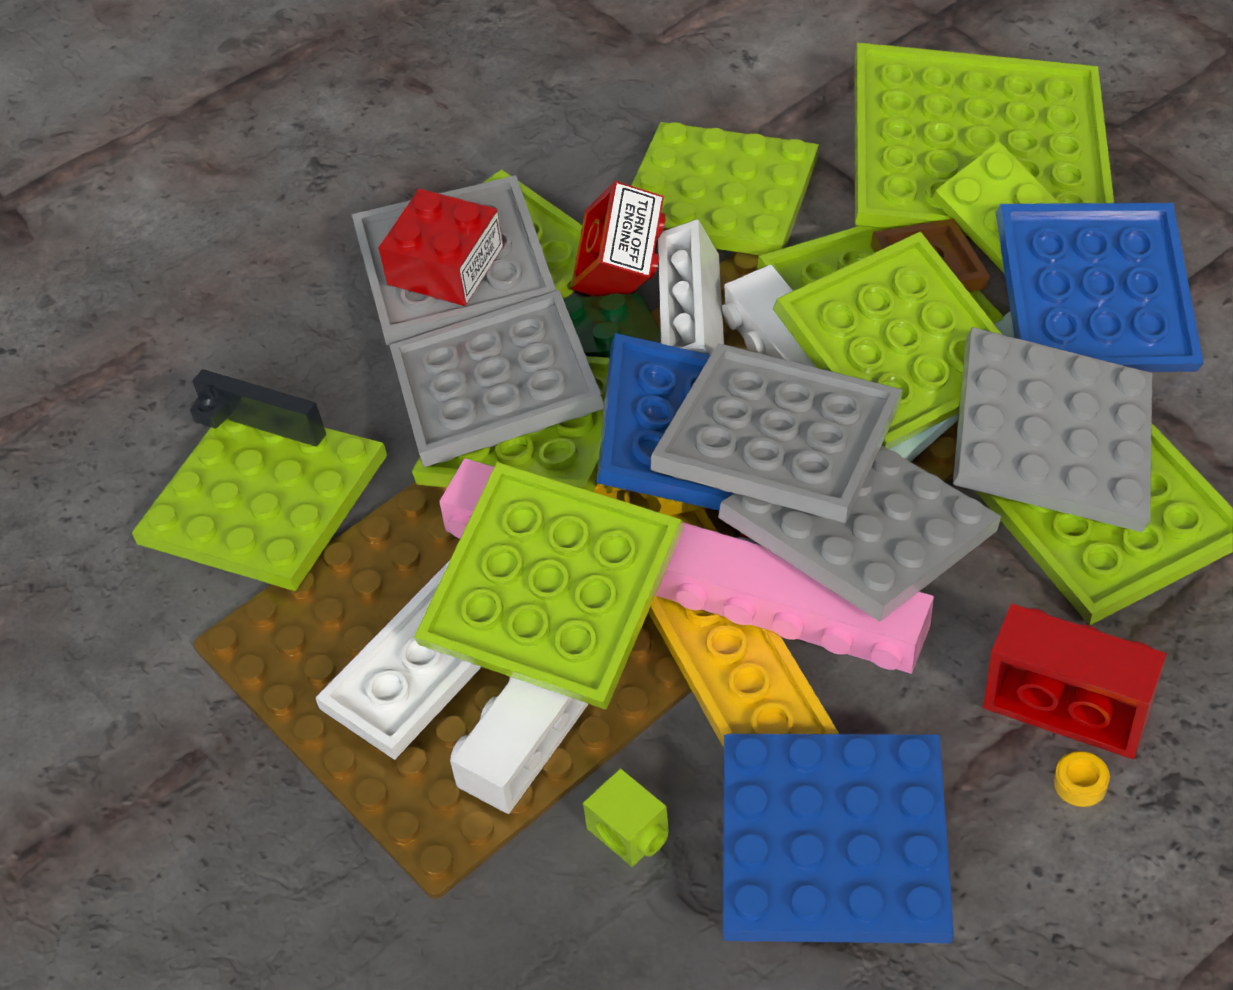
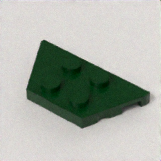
(601, 317)

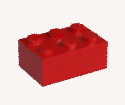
(1073, 680)

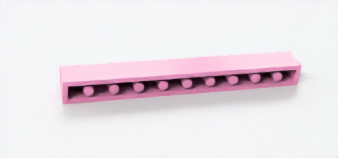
(751, 588)

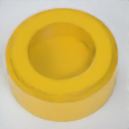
(1081, 778)

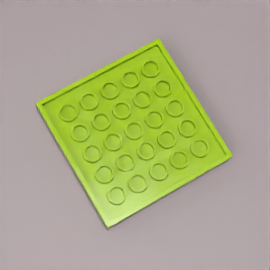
(937, 111)

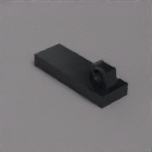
(255, 407)

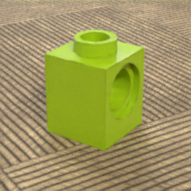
(627, 818)

